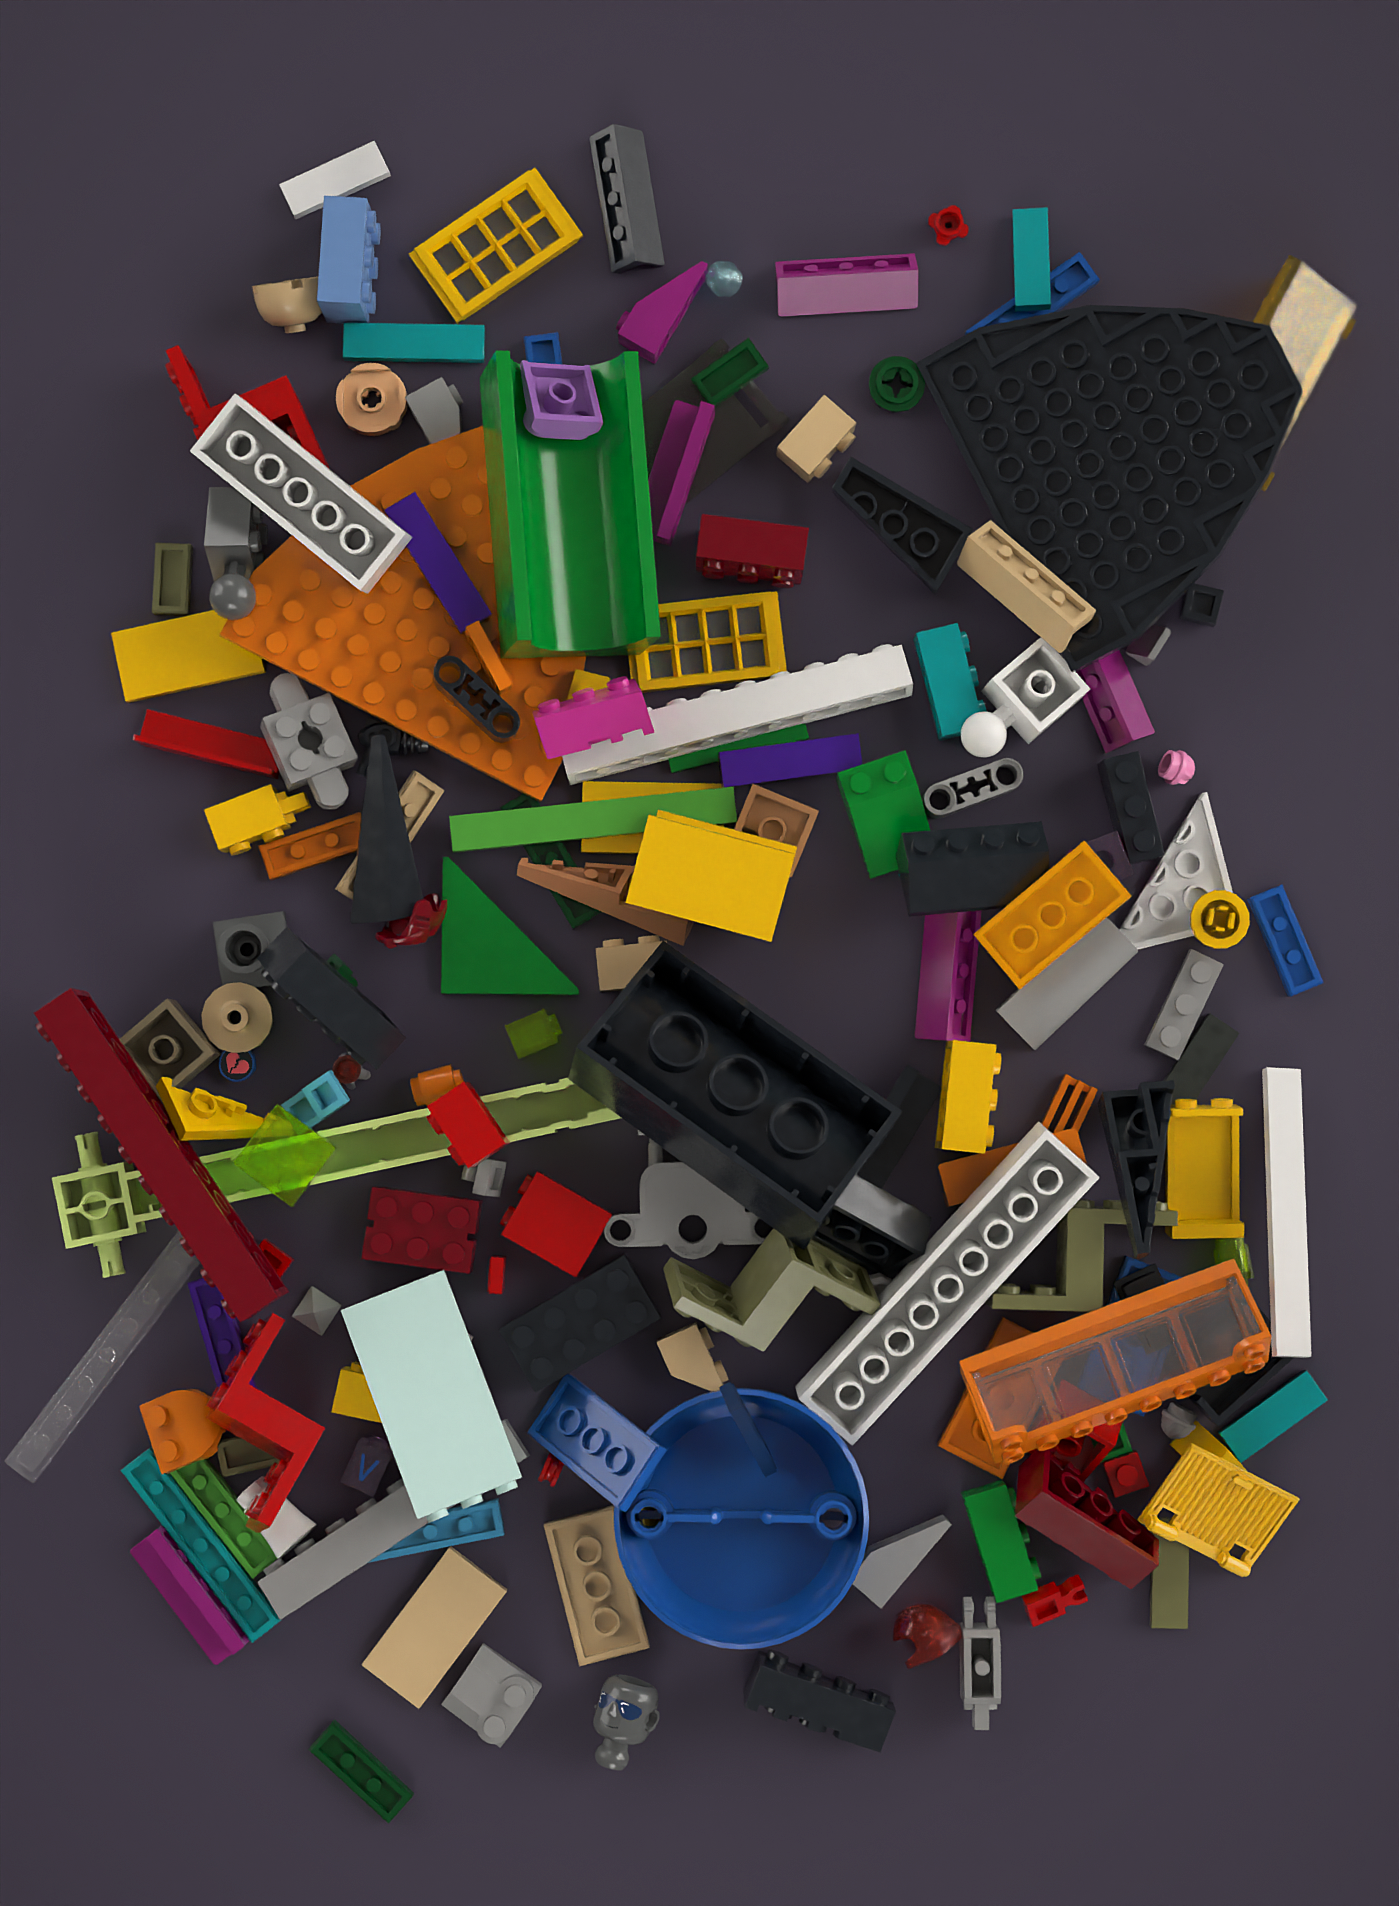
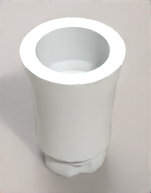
(288, 1526)

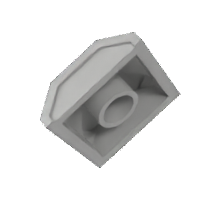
(492, 1695)

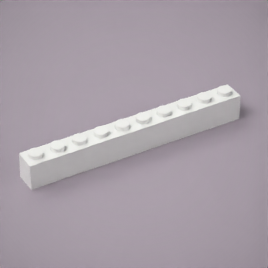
(751, 711)

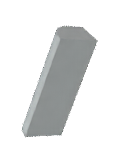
(1067, 983)

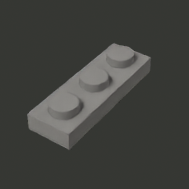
(1183, 1004)

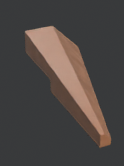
(606, 890)

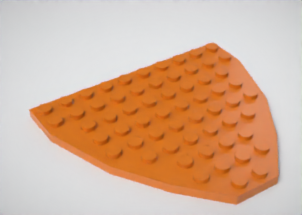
(385, 643)

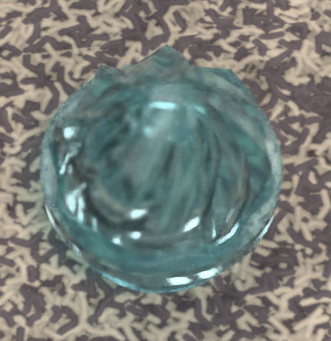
(724, 278)

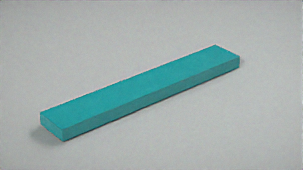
(202, 1546)

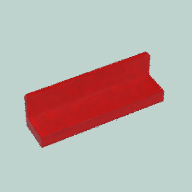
(207, 743)

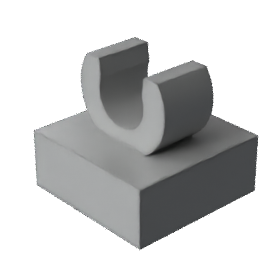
(486, 1177)

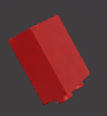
(555, 1222)

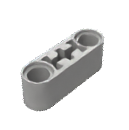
(976, 777)

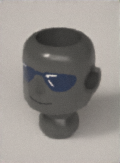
(623, 1717)

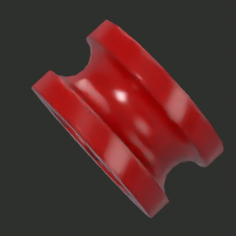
(551, 1470)

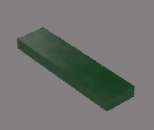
(544, 854)

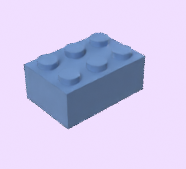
(347, 260)

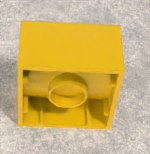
(711, 874)

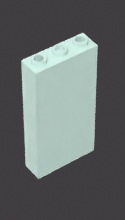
(432, 1396)

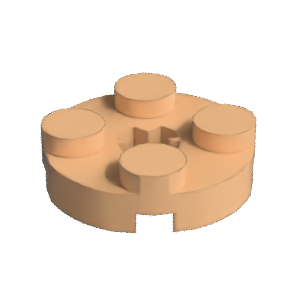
(357, 385)

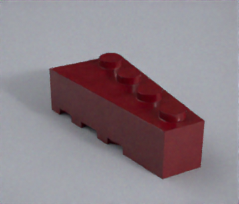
(1083, 1519)

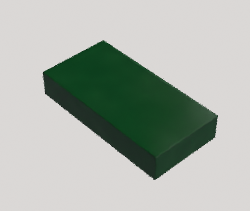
(730, 373)

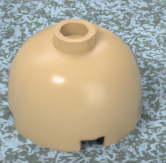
(288, 303)

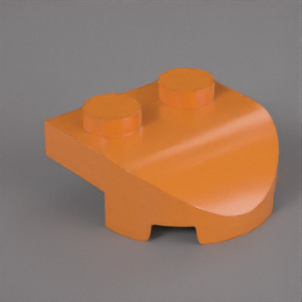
(180, 1429)

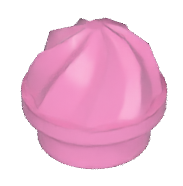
(1176, 767)

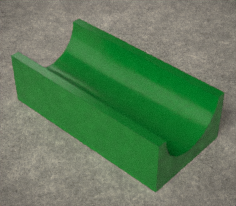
(570, 521)

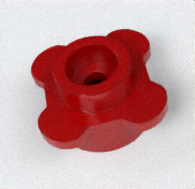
(948, 215)

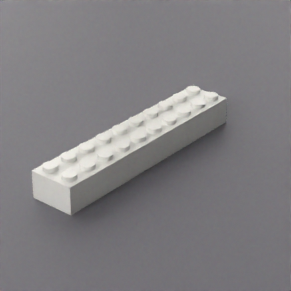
(946, 1284)

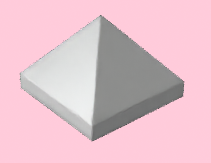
(316, 1310)

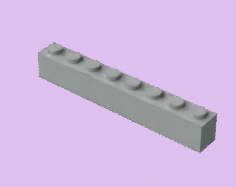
(350, 1545)

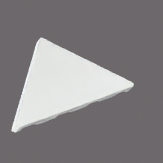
(1184, 874)

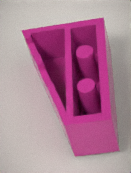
(592, 717)

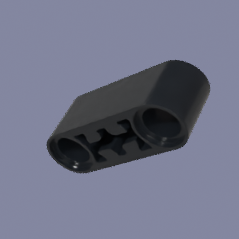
(475, 687)

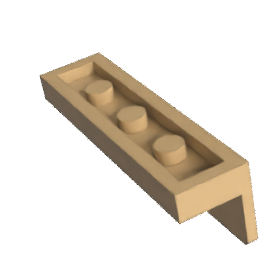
(1024, 585)

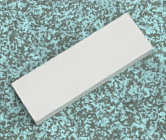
(335, 178)

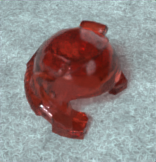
(928, 1629)

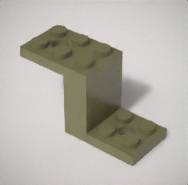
(1077, 1262)
(768, 1289)

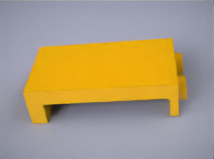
(1203, 1169)

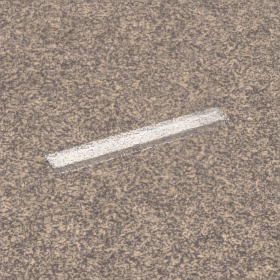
(102, 1360)

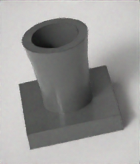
(232, 939)

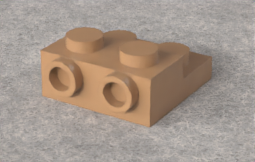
(777, 819)

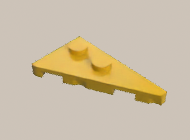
(206, 1116)

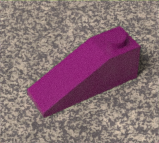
(659, 314)

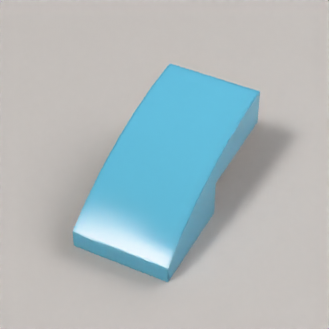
(318, 1100)

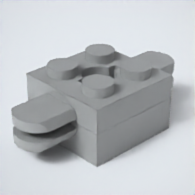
(308, 741)

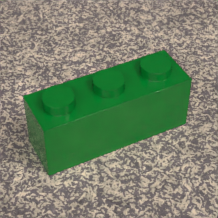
(1001, 1540)

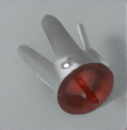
(349, 1070)

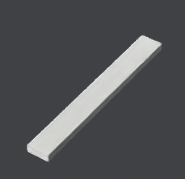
(1286, 1213)

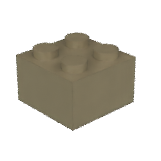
(169, 1045)

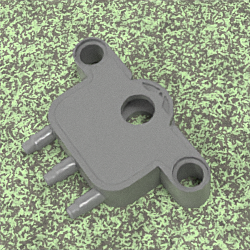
(676, 1191)

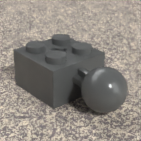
(233, 550)

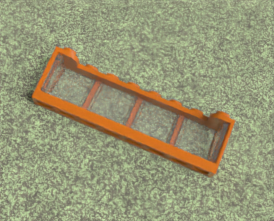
(1116, 1361)

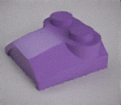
(560, 401)

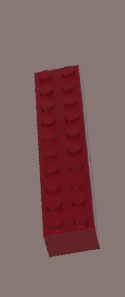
(166, 1164)

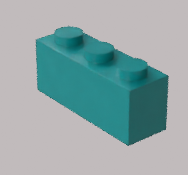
(948, 678)

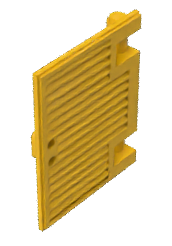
(1218, 1509)

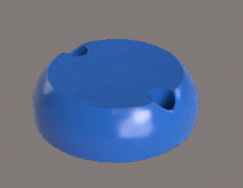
(740, 1550)

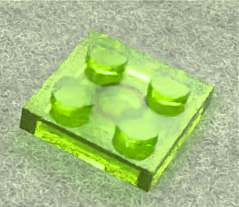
(285, 1155)

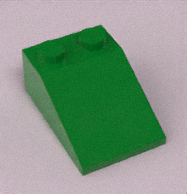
(881, 806)

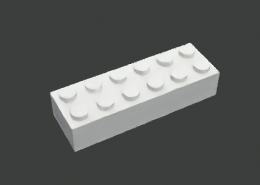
(301, 494)

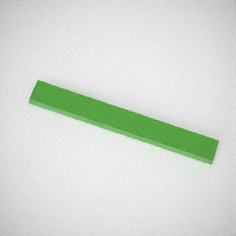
(586, 819)

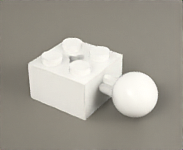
(1019, 704)

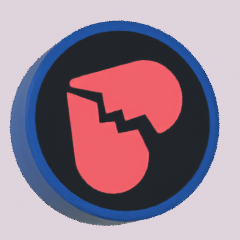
(237, 1066)

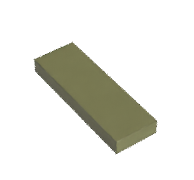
(1170, 1585)

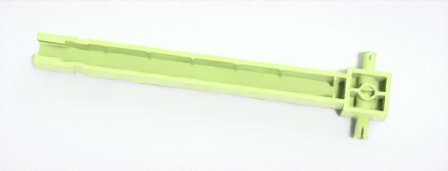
(109, 1202)

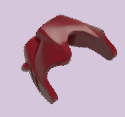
(417, 928)

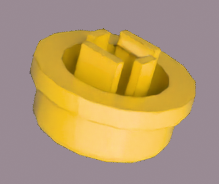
(1219, 919)

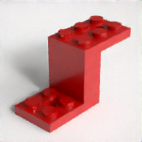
(274, 400)
(263, 1423)

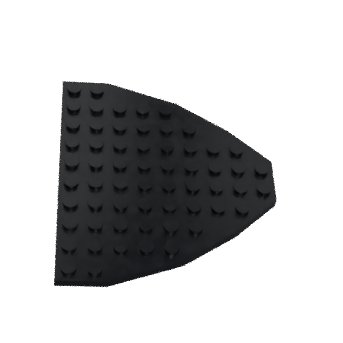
(1118, 446)

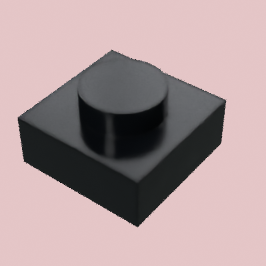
(1201, 605)

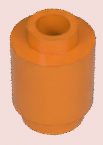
(434, 1084)

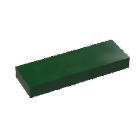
(361, 1771)

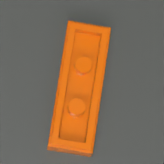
(311, 846)

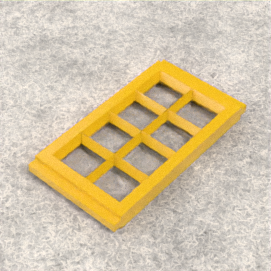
(496, 245)
(713, 643)

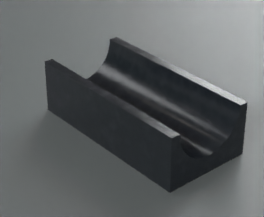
(732, 1093)

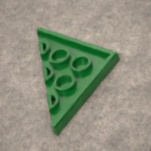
(487, 950)

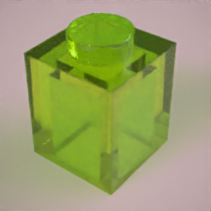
(534, 1033)

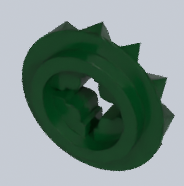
(909, 375)

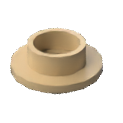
(254, 1023)

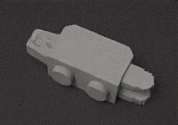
(980, 1663)

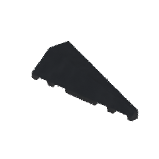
(1136, 1137)

